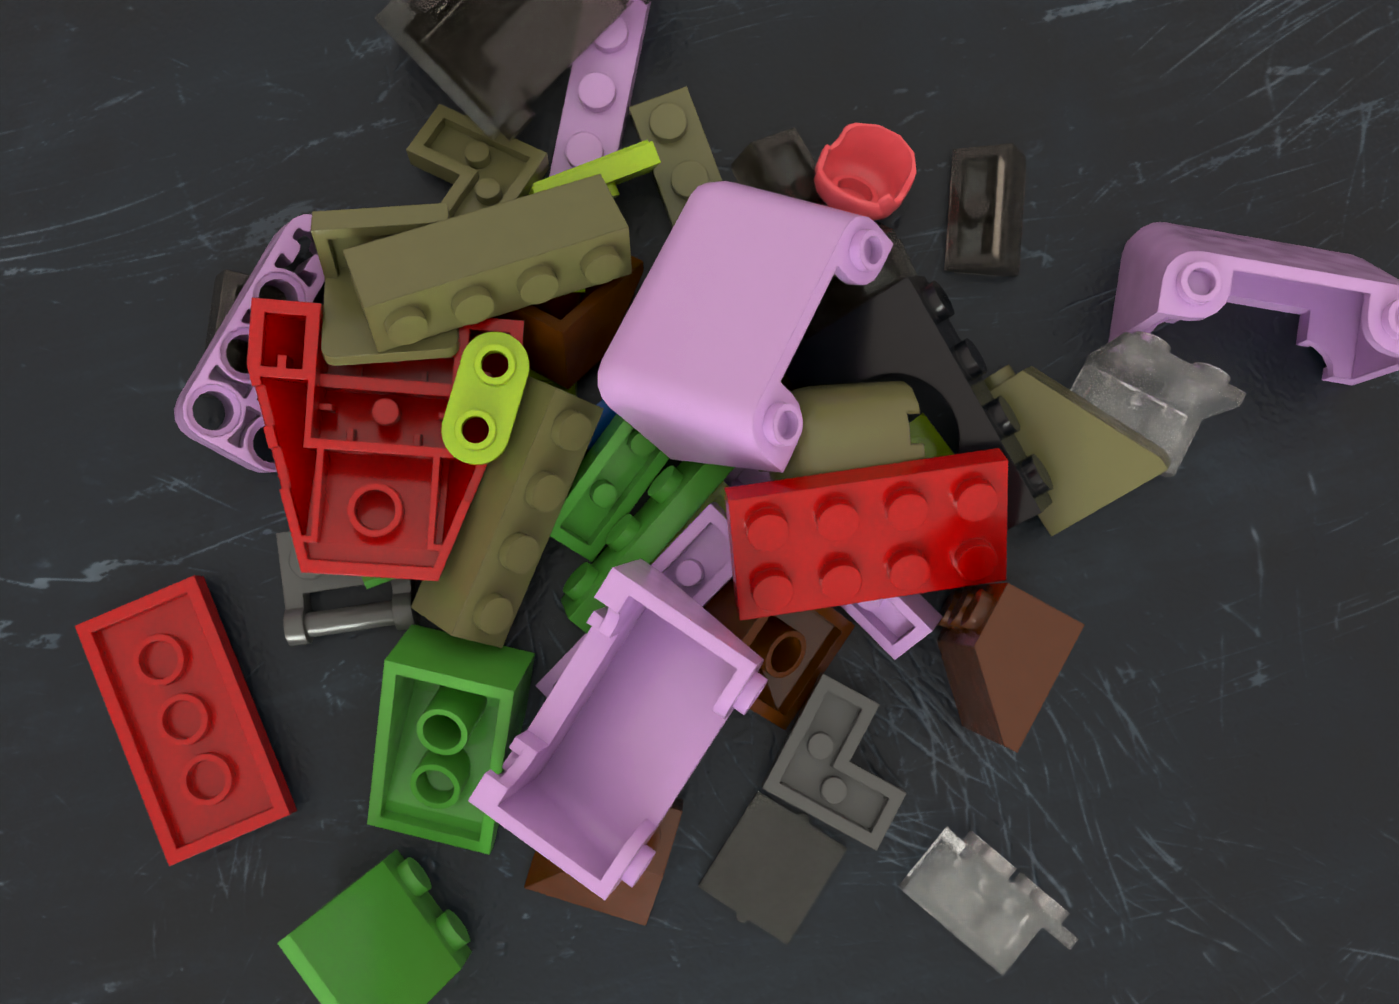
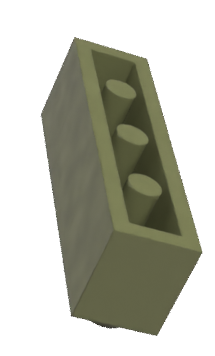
(489, 262)
(511, 518)

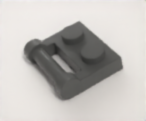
(303, 625)

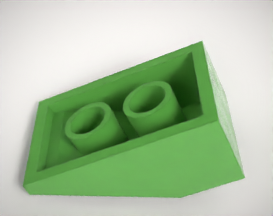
(440, 726)
(380, 940)

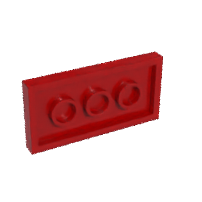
(868, 533)
(185, 719)

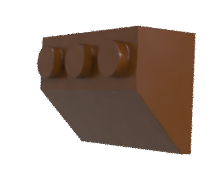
(1002, 657)

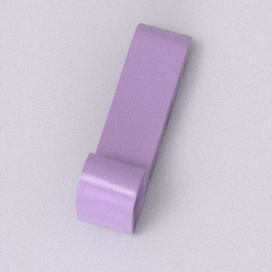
(216, 376)

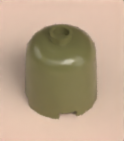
(852, 428)

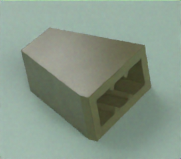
(1081, 446)

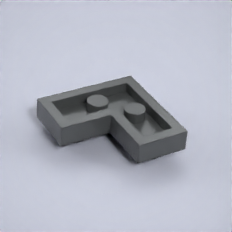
(816, 767)

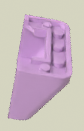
(1192, 272)
(723, 318)
(622, 729)

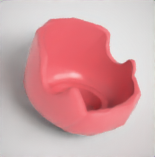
(865, 171)

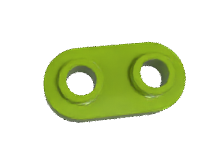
(485, 398)

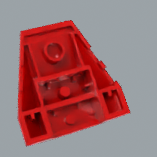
(364, 446)

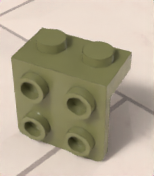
(344, 326)

